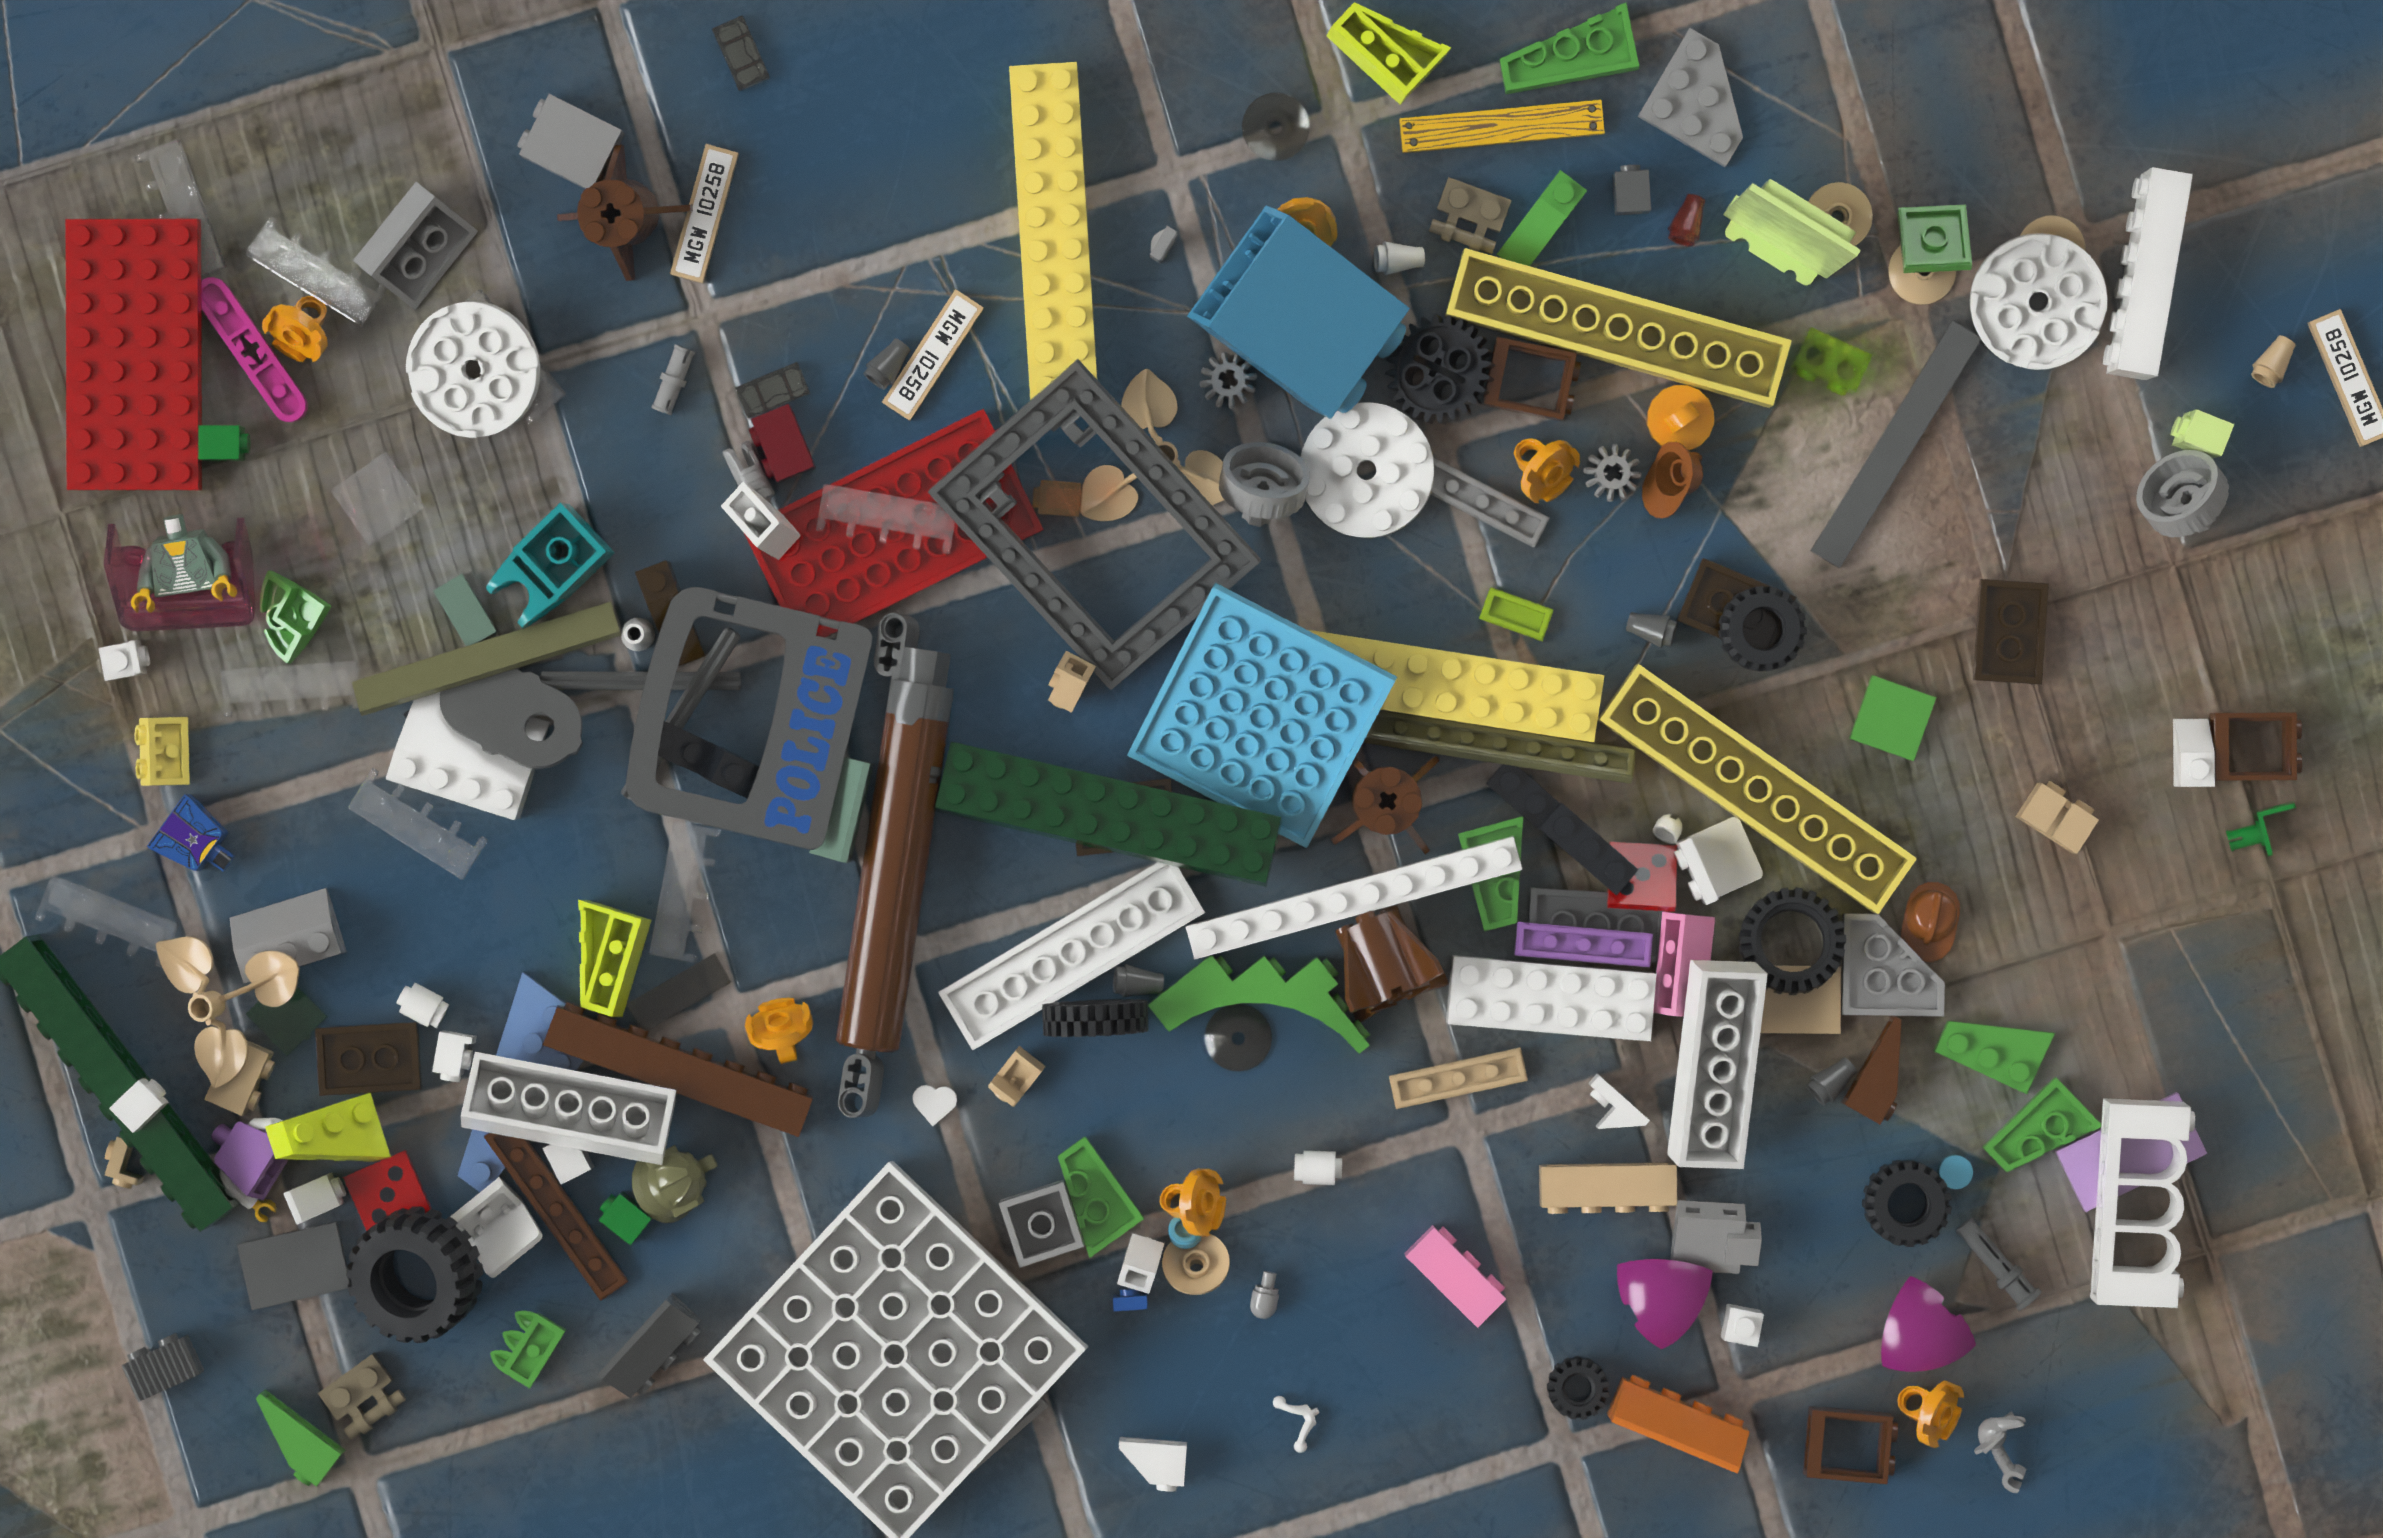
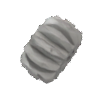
(1217, 384)
(1614, 484)

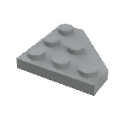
(1696, 100)
(1885, 973)

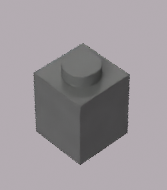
(1631, 191)

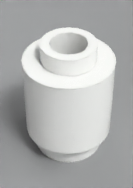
(422, 1005)
(1317, 1167)

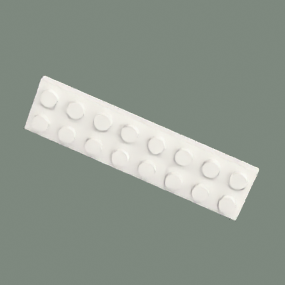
(1071, 952)

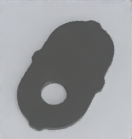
(497, 713)

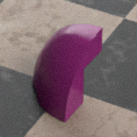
(1663, 1296)
(1922, 1331)

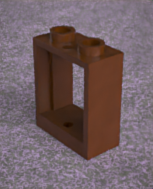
(1570, 373)
(2290, 733)
(1814, 1445)

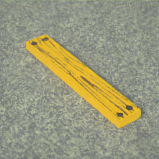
(1501, 126)

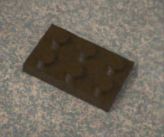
(1712, 590)
(2010, 631)
(368, 1058)

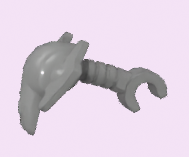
(1992, 1435)

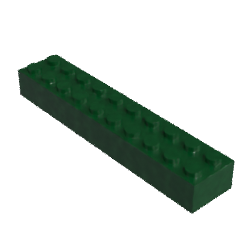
(1108, 814)
(109, 1073)

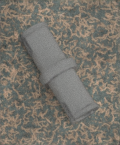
(673, 379)

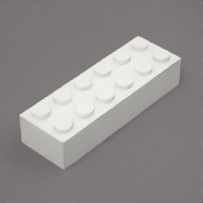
(2148, 273)
(1551, 998)
(1717, 1064)
(568, 1108)

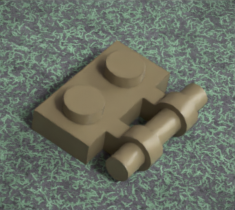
(1474, 206)
(354, 1388)

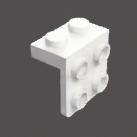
(1718, 860)
(498, 1226)

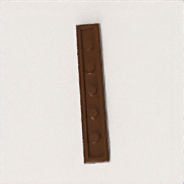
(559, 1213)

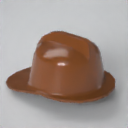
(1670, 479)
(1931, 920)

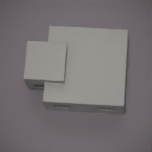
(1715, 1236)

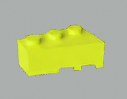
(1386, 51)
(609, 956)
(332, 1133)

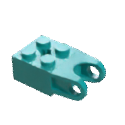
(542, 571)

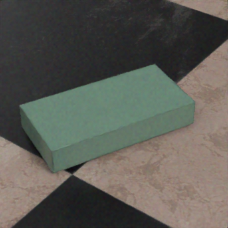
(465, 610)

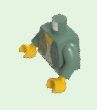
(182, 564)

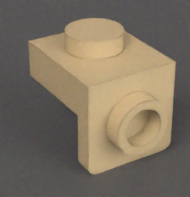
(1016, 1076)
(118, 1155)

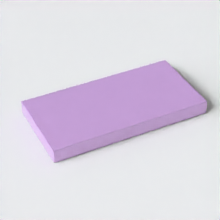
(2143, 1156)

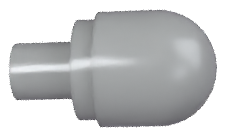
(1265, 1296)

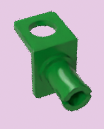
(2256, 833)

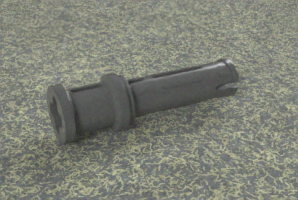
(2007, 1275)

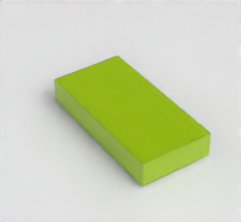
(1516, 614)

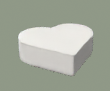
(934, 1102)

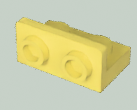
(163, 751)

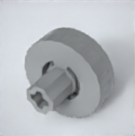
(1260, 496)
(2191, 507)

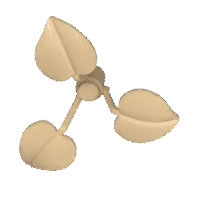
(1151, 404)
(219, 1050)

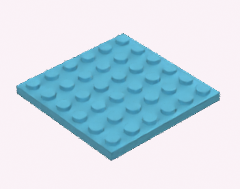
(1261, 714)

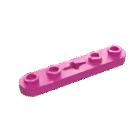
(270, 377)

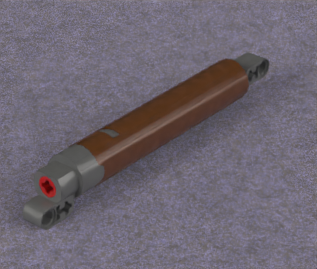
(893, 858)

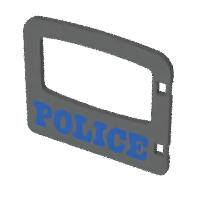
(807, 733)

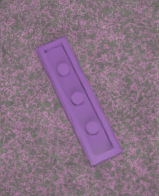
(1583, 944)

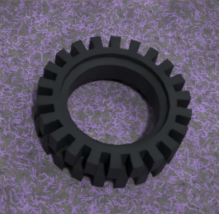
(1818, 911)
(1095, 1017)

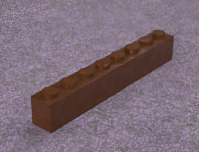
(671, 1067)

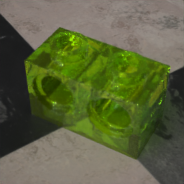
(1833, 353)

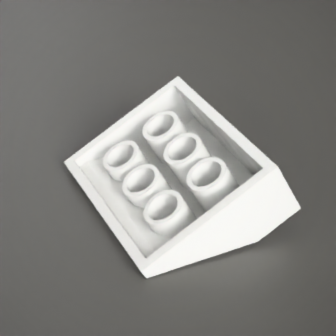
(456, 768)

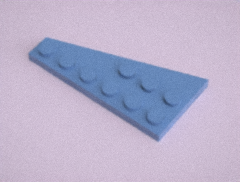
(523, 1041)

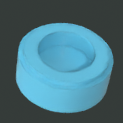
(1955, 1171)
(1179, 1235)

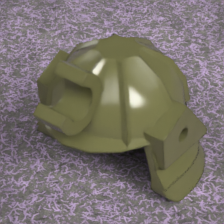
(673, 1188)

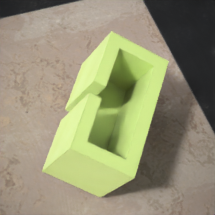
(2201, 433)

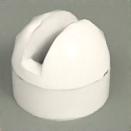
(1668, 829)

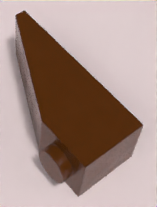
(1877, 1080)

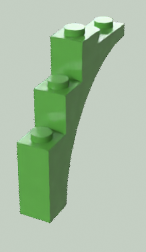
(1307, 991)

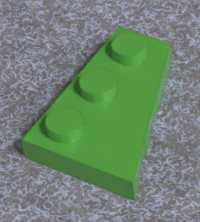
(1496, 896)
(1996, 1051)
(2040, 1126)
(1097, 1197)

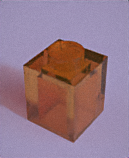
(1058, 498)

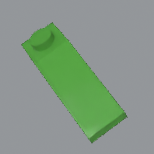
(1542, 220)
(302, 1444)

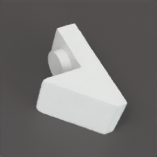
(1622, 1113)

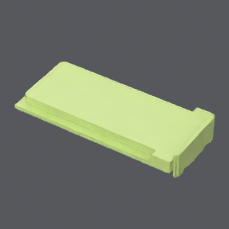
(1790, 232)

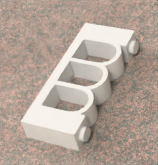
(2135, 1285)

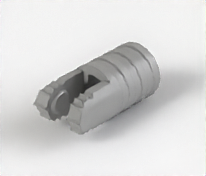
(753, 475)

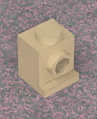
(1069, 681)

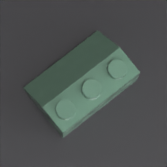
(846, 811)

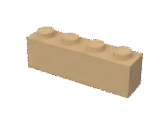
(1608, 1186)

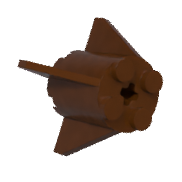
(637, 217)
(1387, 820)
(1385, 963)

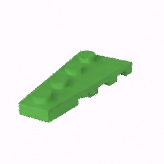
(1576, 54)

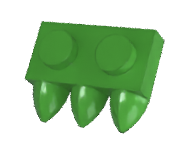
(529, 1349)

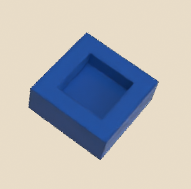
(1129, 1300)

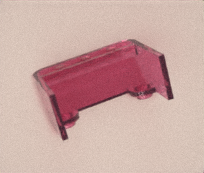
(182, 610)

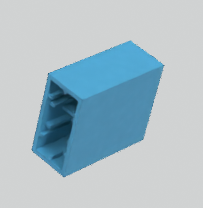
(1301, 313)

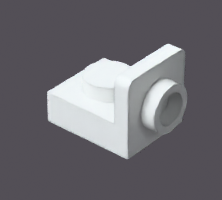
(124, 660)

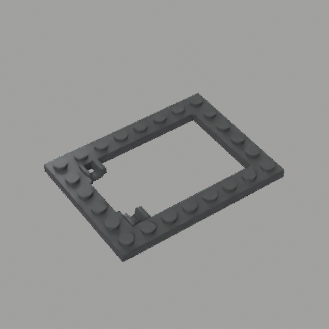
(1057, 405)

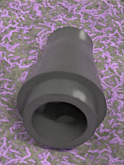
(886, 365)
(1654, 628)
(1136, 981)
(1830, 1082)

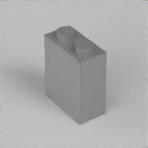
(569, 142)

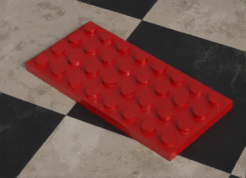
(133, 354)
(859, 574)

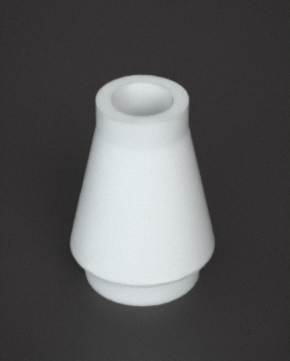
(1396, 257)
(646, 638)

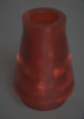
(1687, 222)

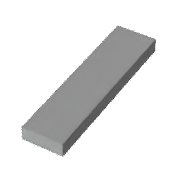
(1487, 504)

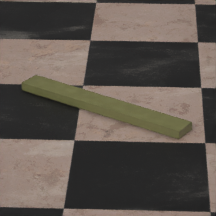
(486, 658)
(1502, 746)

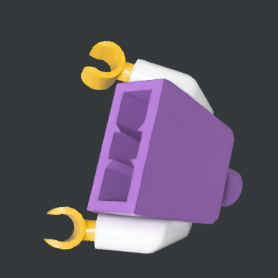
(248, 1163)

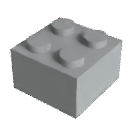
(1041, 1223)

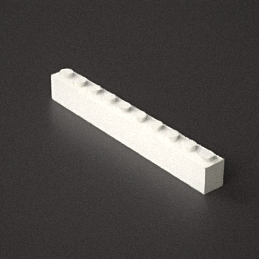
(1354, 897)

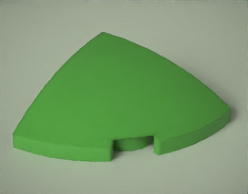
(291, 614)

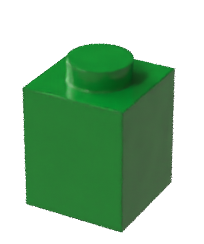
(222, 443)
(624, 1217)

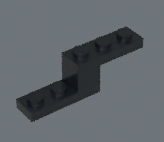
(707, 760)
(1562, 827)

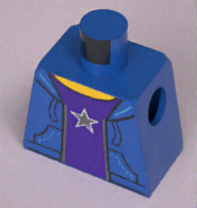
(192, 837)

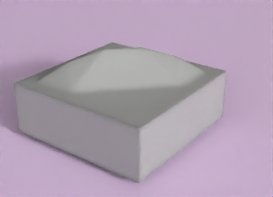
(1162, 243)

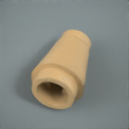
(2273, 363)

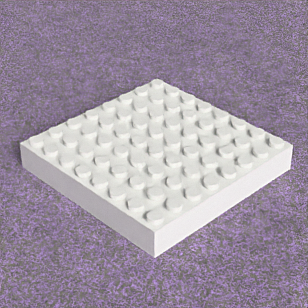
(895, 1353)

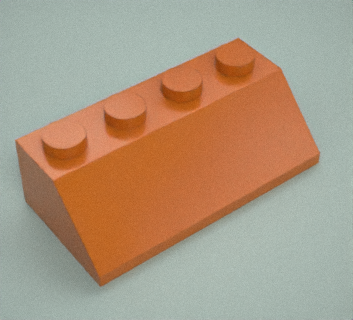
(1678, 1423)

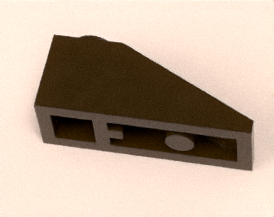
(658, 588)

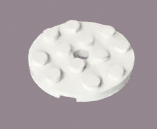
(2036, 265)
(506, 361)
(1401, 478)

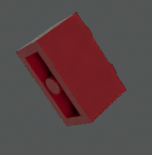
(782, 444)

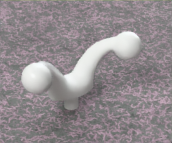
(1280, 1403)

